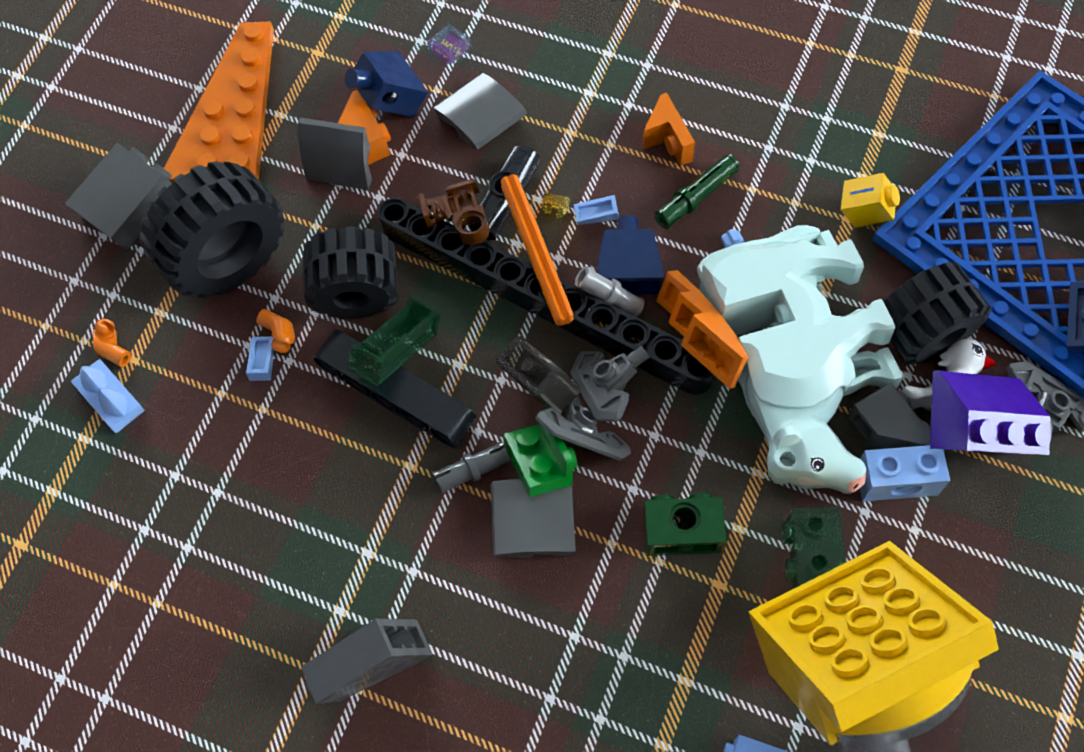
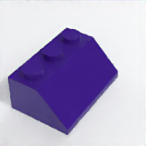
(987, 415)

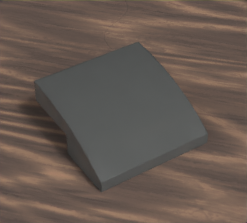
(480, 111)
(334, 153)
(531, 524)

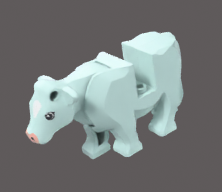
(807, 355)

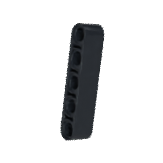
(400, 393)

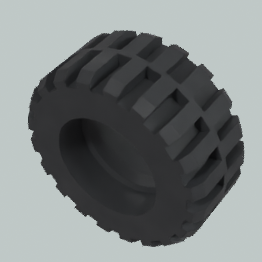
(211, 229)

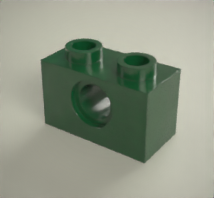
(665, 538)

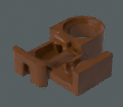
(460, 207)

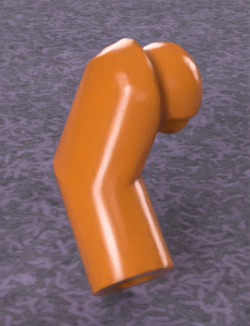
(281, 330)

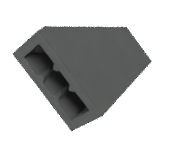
(365, 659)

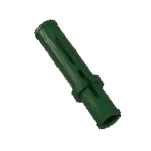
(687, 198)

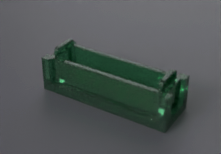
(394, 342)

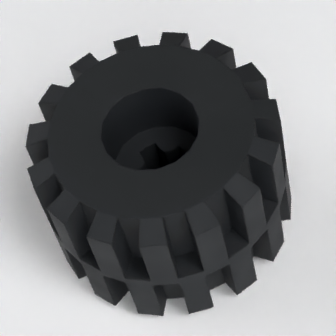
(349, 273)
(935, 312)

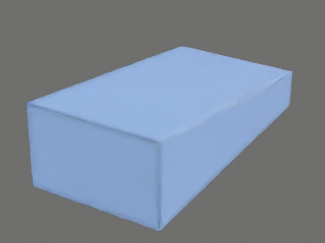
(596, 210)
(260, 359)

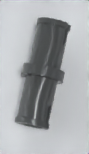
(471, 467)

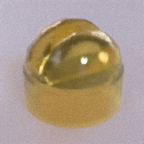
(556, 202)

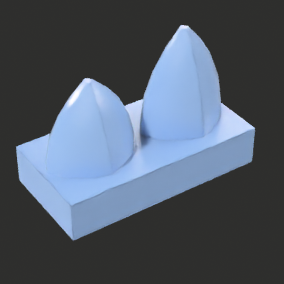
(107, 395)

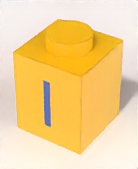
(869, 200)

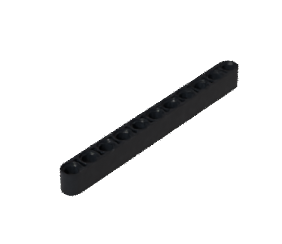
(522, 290)

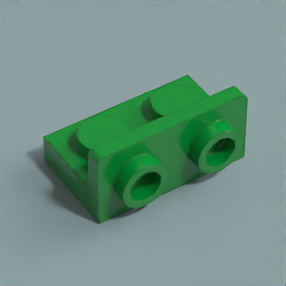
(540, 459)

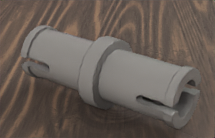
(609, 291)

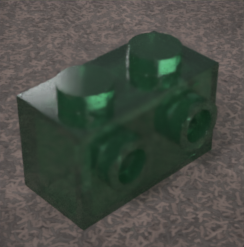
(813, 542)

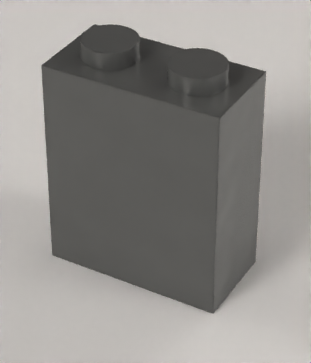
(119, 193)

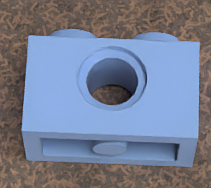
(904, 473)

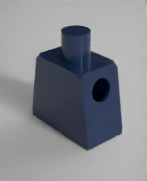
(387, 82)
(631, 257)

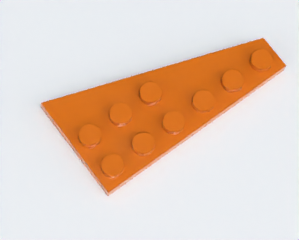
(232, 108)

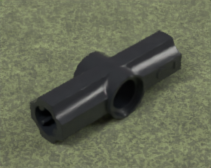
(521, 162)

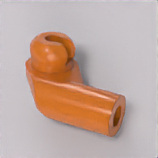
(106, 343)

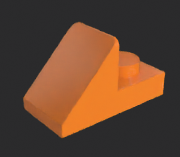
(668, 127)

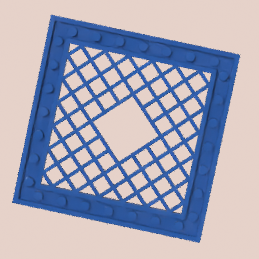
(907, 238)

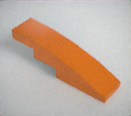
(703, 328)

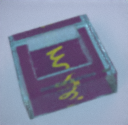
(449, 44)

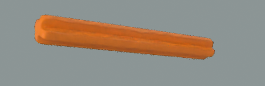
(537, 250)

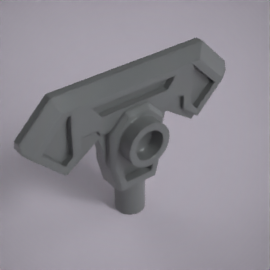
(604, 380)
(1053, 395)
(580, 428)

